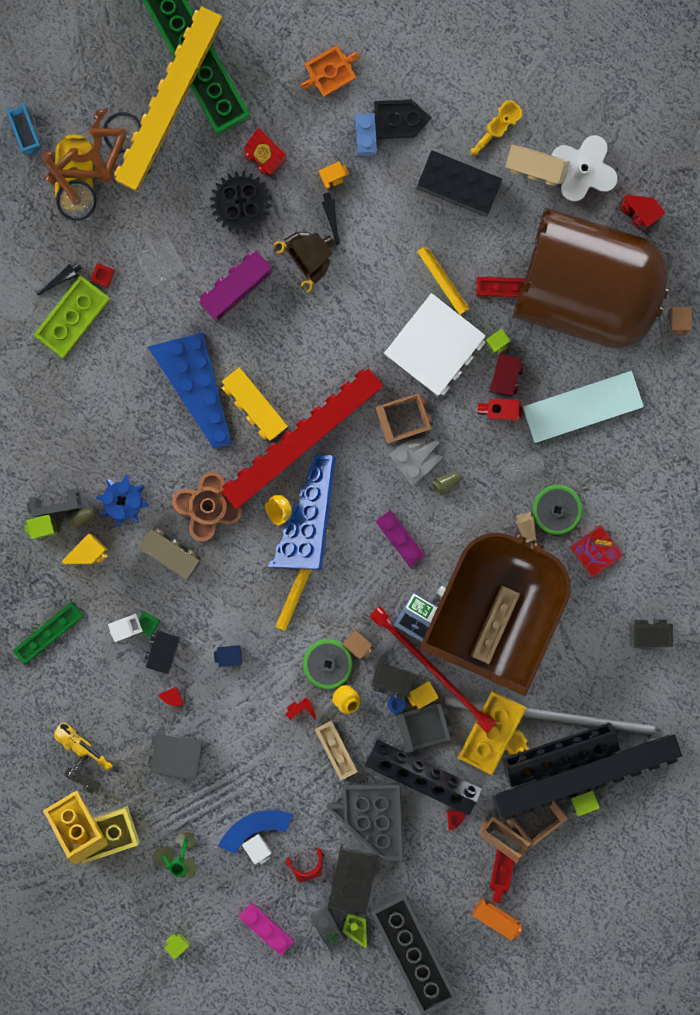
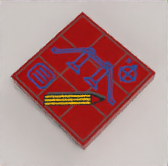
(596, 551)

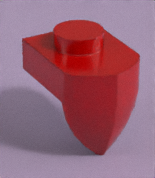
(294, 708)

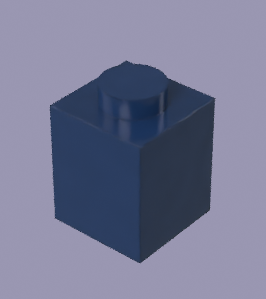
(228, 655)

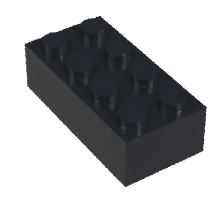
(459, 183)

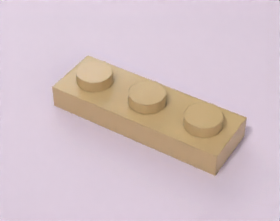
(336, 750)

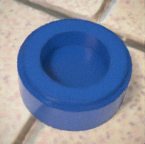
(397, 705)

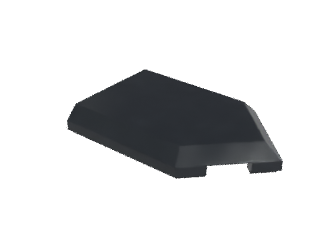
(399, 119)

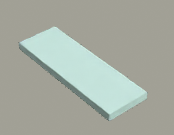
(583, 407)

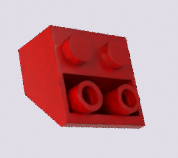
(642, 210)

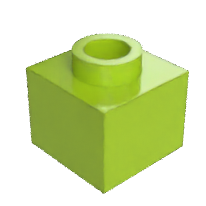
(498, 341)
(176, 945)

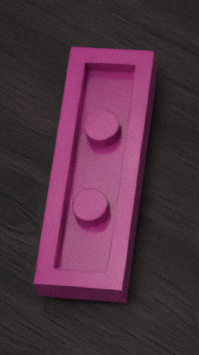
(266, 929)

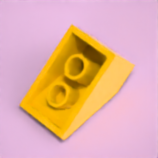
(75, 828)

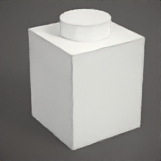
(125, 627)
(257, 849)

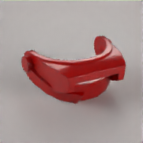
(316, 872)

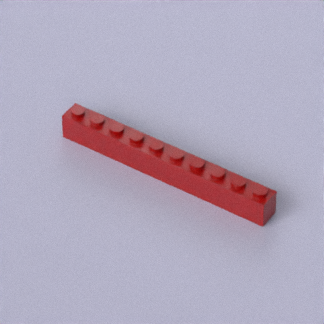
(299, 441)

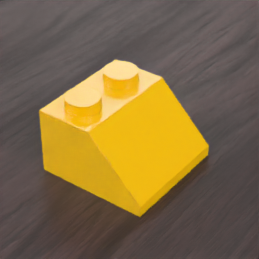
(88, 551)

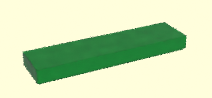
(48, 633)

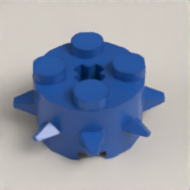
(133, 503)

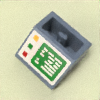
(416, 616)

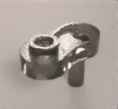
(74, 774)

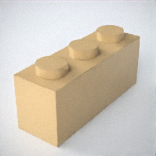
(537, 165)

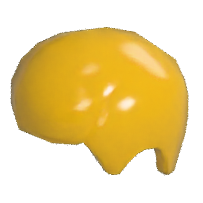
(278, 509)

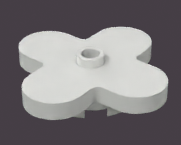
(598, 175)

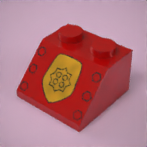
(264, 153)

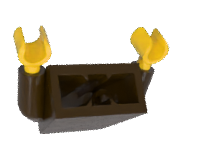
(309, 253)

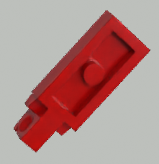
(501, 875)

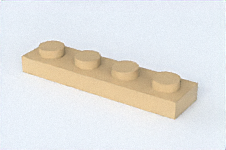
(495, 624)

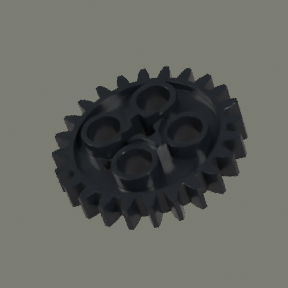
(257, 200)

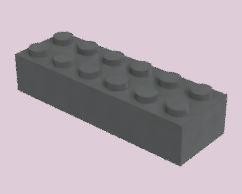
(413, 953)

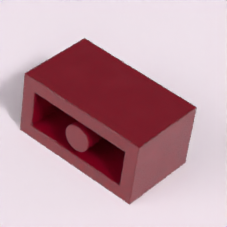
(506, 375)

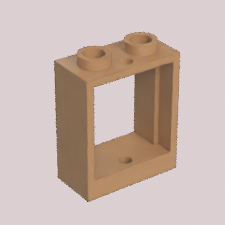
(421, 403)
(544, 832)

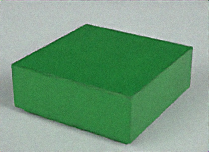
(148, 623)

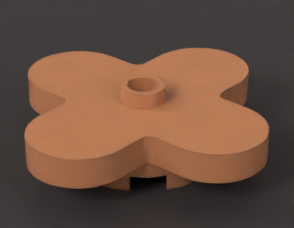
(191, 503)

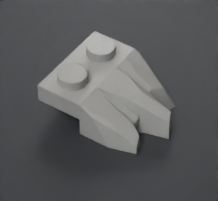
(416, 458)

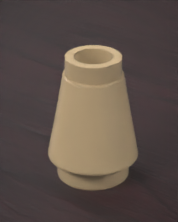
(526, 526)

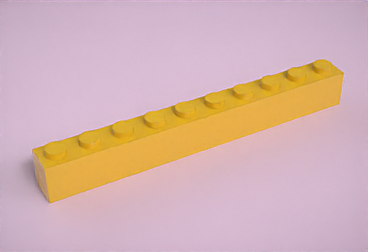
(169, 99)

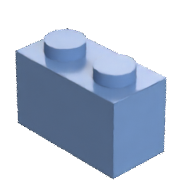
(365, 134)

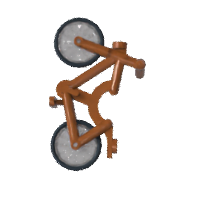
(76, 198)

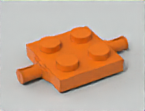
(330, 71)

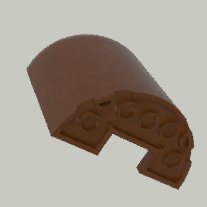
(592, 281)
(468, 598)

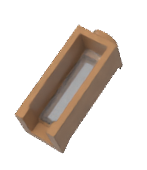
(504, 839)

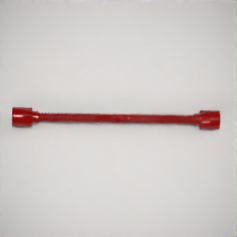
(381, 618)

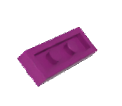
(399, 538)

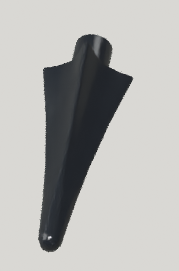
(329, 207)
(66, 274)

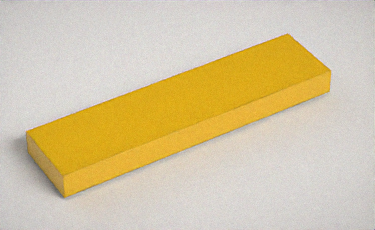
(443, 280)

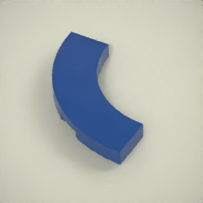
(252, 824)

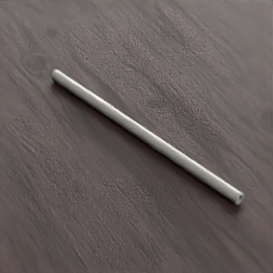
(565, 718)

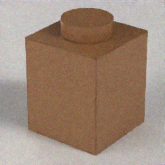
(680, 320)
(358, 645)

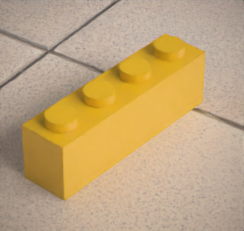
(255, 405)

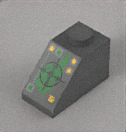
(327, 927)

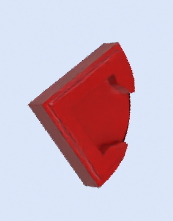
(171, 697)
(454, 818)

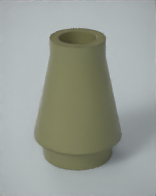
(446, 482)
(80, 517)

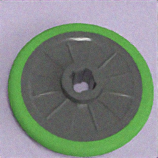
(570, 510)
(328, 677)

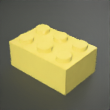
(118, 832)

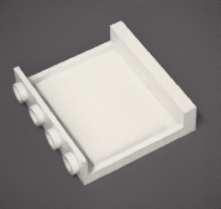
(435, 345)

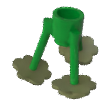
(178, 866)

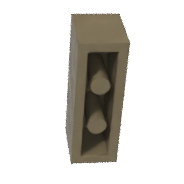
(170, 553)

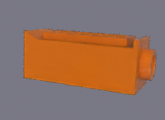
(497, 919)

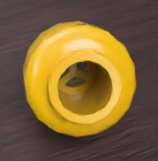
(346, 699)

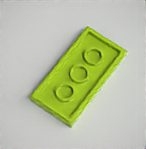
(72, 317)

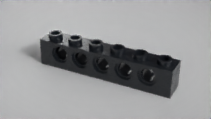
(560, 754)
(423, 777)

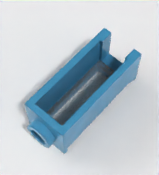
(24, 130)

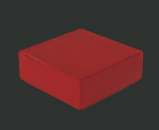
(102, 275)

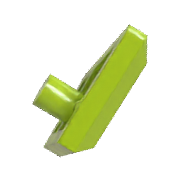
(356, 929)

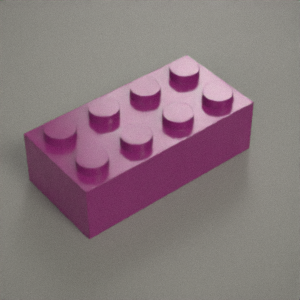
(235, 286)

